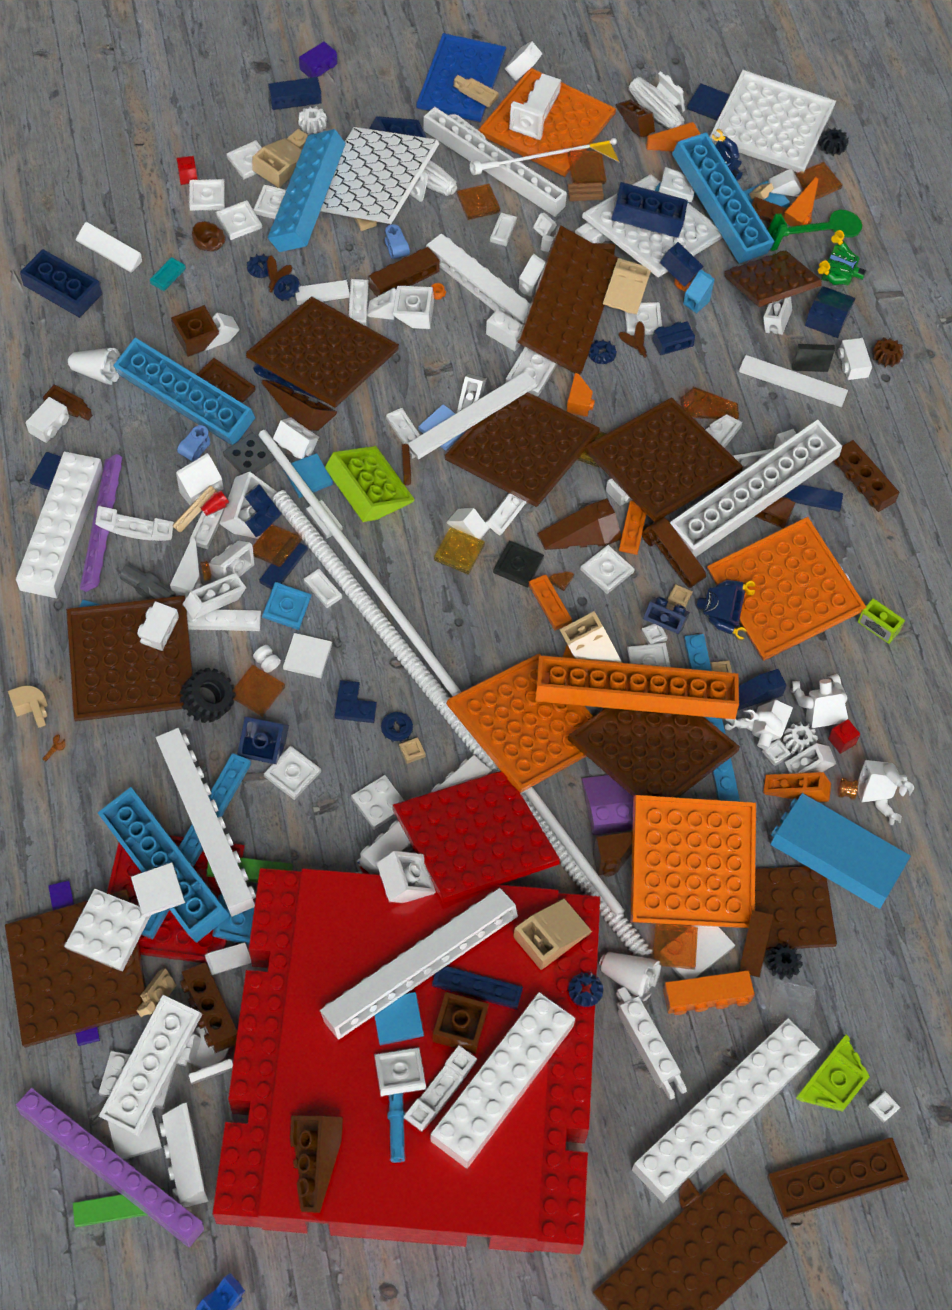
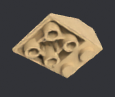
(276, 161)
(627, 286)
(589, 640)
(551, 933)

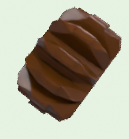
(888, 352)

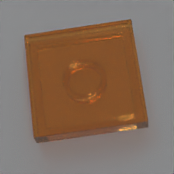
(586, 167)
(827, 180)
(478, 201)
(275, 545)
(258, 690)
(675, 945)

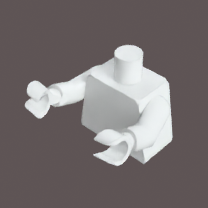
(823, 705)
(766, 723)
(878, 784)

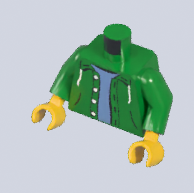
(841, 263)

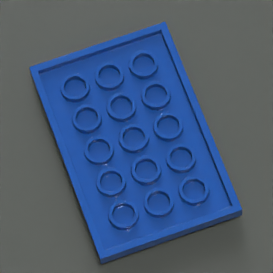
(463, 58)

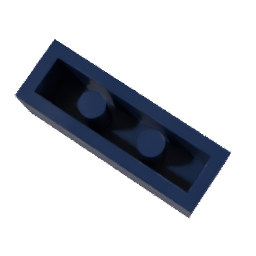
(295, 93)

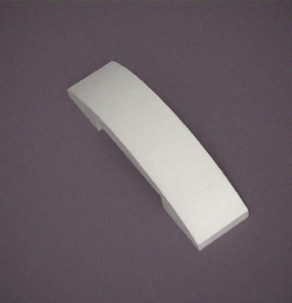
(133, 527)
(441, 1089)

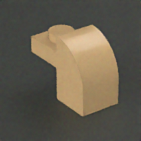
(29, 699)

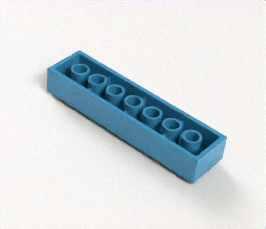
(306, 191)
(723, 198)
(184, 391)
(153, 847)

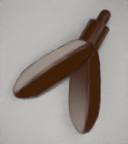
(274, 276)
(636, 342)

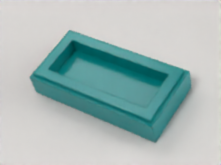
(167, 274)

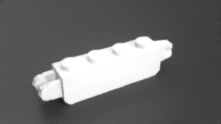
(649, 1043)

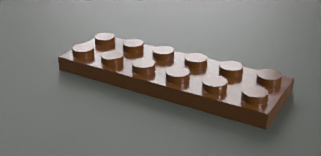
(837, 1178)

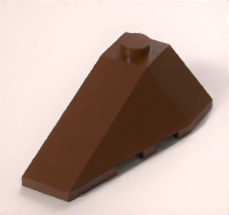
(299, 407)
(589, 526)
(316, 1150)

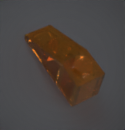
(707, 405)

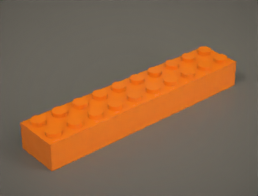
(637, 687)

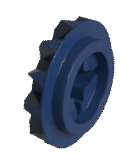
(254, 269)
(280, 290)
(604, 357)
(402, 720)
(585, 999)

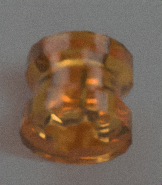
(848, 788)

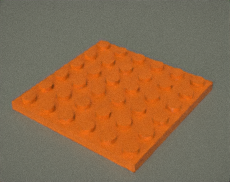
(571, 123)
(796, 588)
(517, 732)
(693, 861)

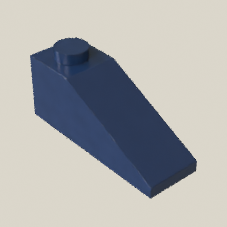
(761, 689)

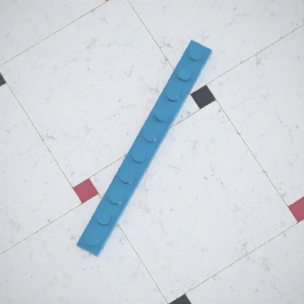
(723, 775)
(190, 846)

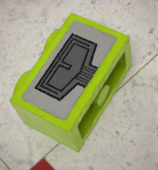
(881, 621)

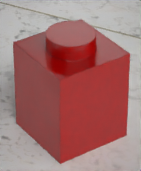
(186, 169)
(844, 736)

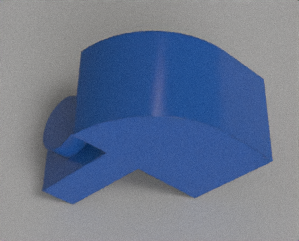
(225, 1297)

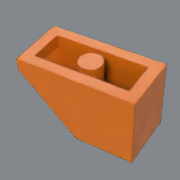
(580, 397)

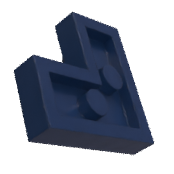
(265, 510)
(350, 708)

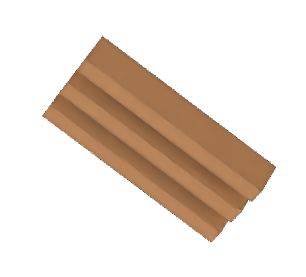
(581, 192)

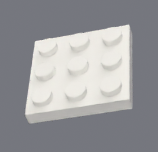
(107, 930)

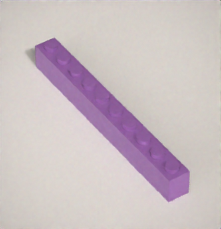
(110, 1167)

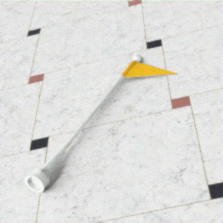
(603, 147)

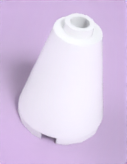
(96, 364)
(631, 972)

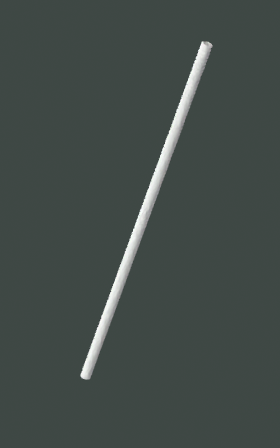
(439, 698)

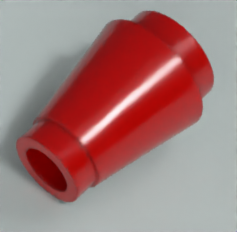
(214, 503)

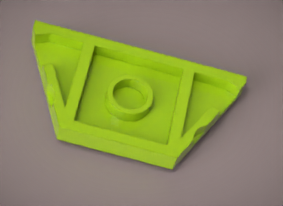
(836, 1079)

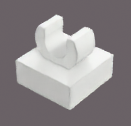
(544, 224)

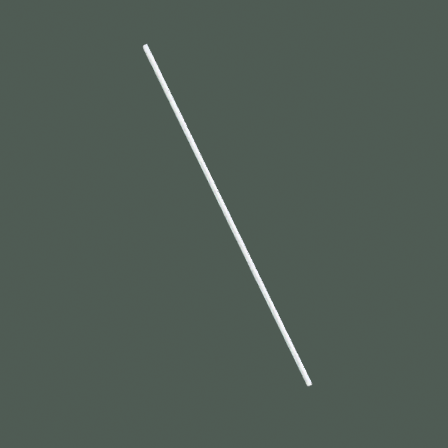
(532, 795)

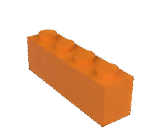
(708, 992)

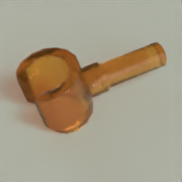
(56, 746)

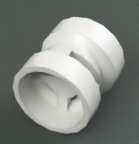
(266, 658)

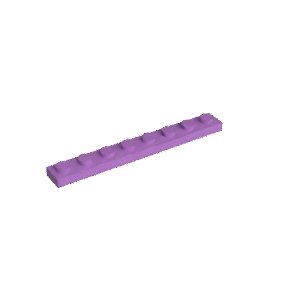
(98, 535)

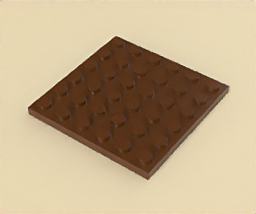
(322, 351)
(523, 447)
(663, 459)
(116, 671)
(653, 749)
(62, 989)

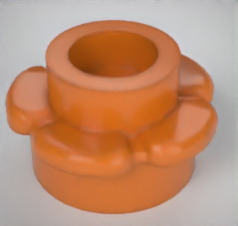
(438, 291)

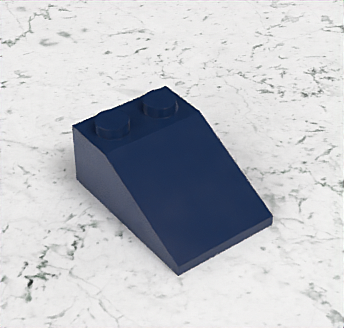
(398, 125)
(829, 311)

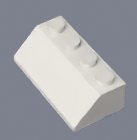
(184, 1157)

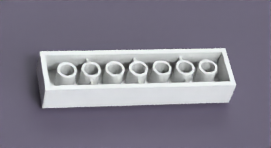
(60, 525)
(502, 1080)

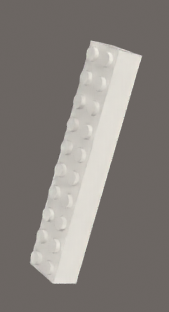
(756, 487)
(725, 1110)

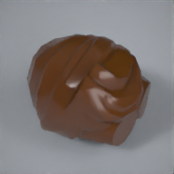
(207, 236)

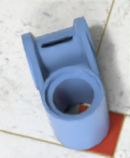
(396, 242)
(194, 443)

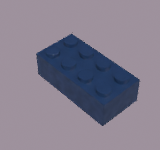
(649, 210)
(61, 283)

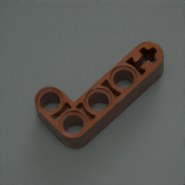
(675, 551)

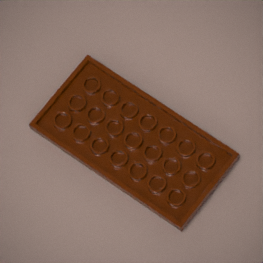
(568, 300)
(697, 1256)

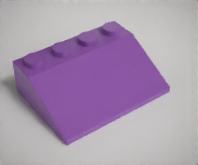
(607, 805)

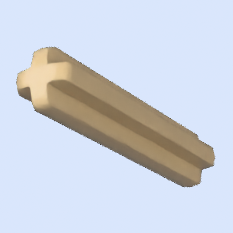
(181, 523)

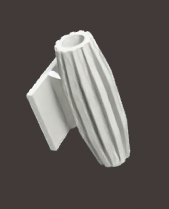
(660, 100)
(435, 179)

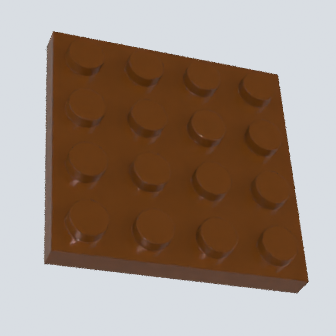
(772, 278)
(799, 906)

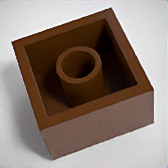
(460, 1022)

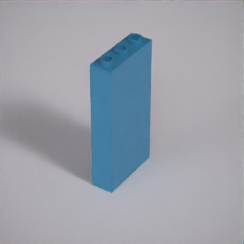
(839, 850)

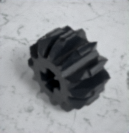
(833, 141)
(779, 954)

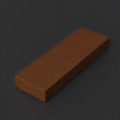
(756, 943)

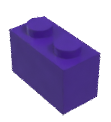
(318, 60)

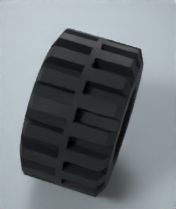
(217, 685)

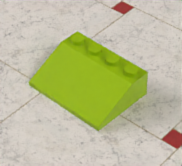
(368, 482)

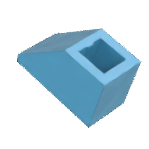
(699, 291)

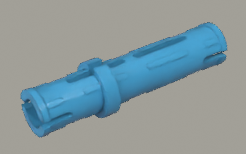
(396, 1118)

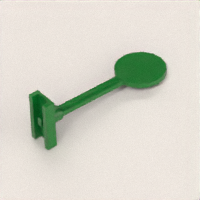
(839, 220)

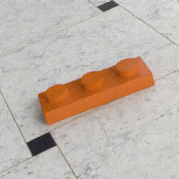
(632, 529)
(550, 602)

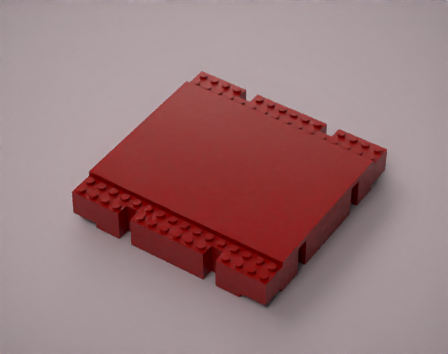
(324, 937)

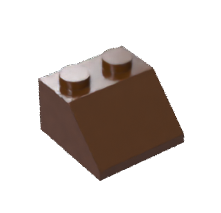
(194, 330)
(612, 852)

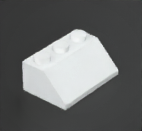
(238, 508)

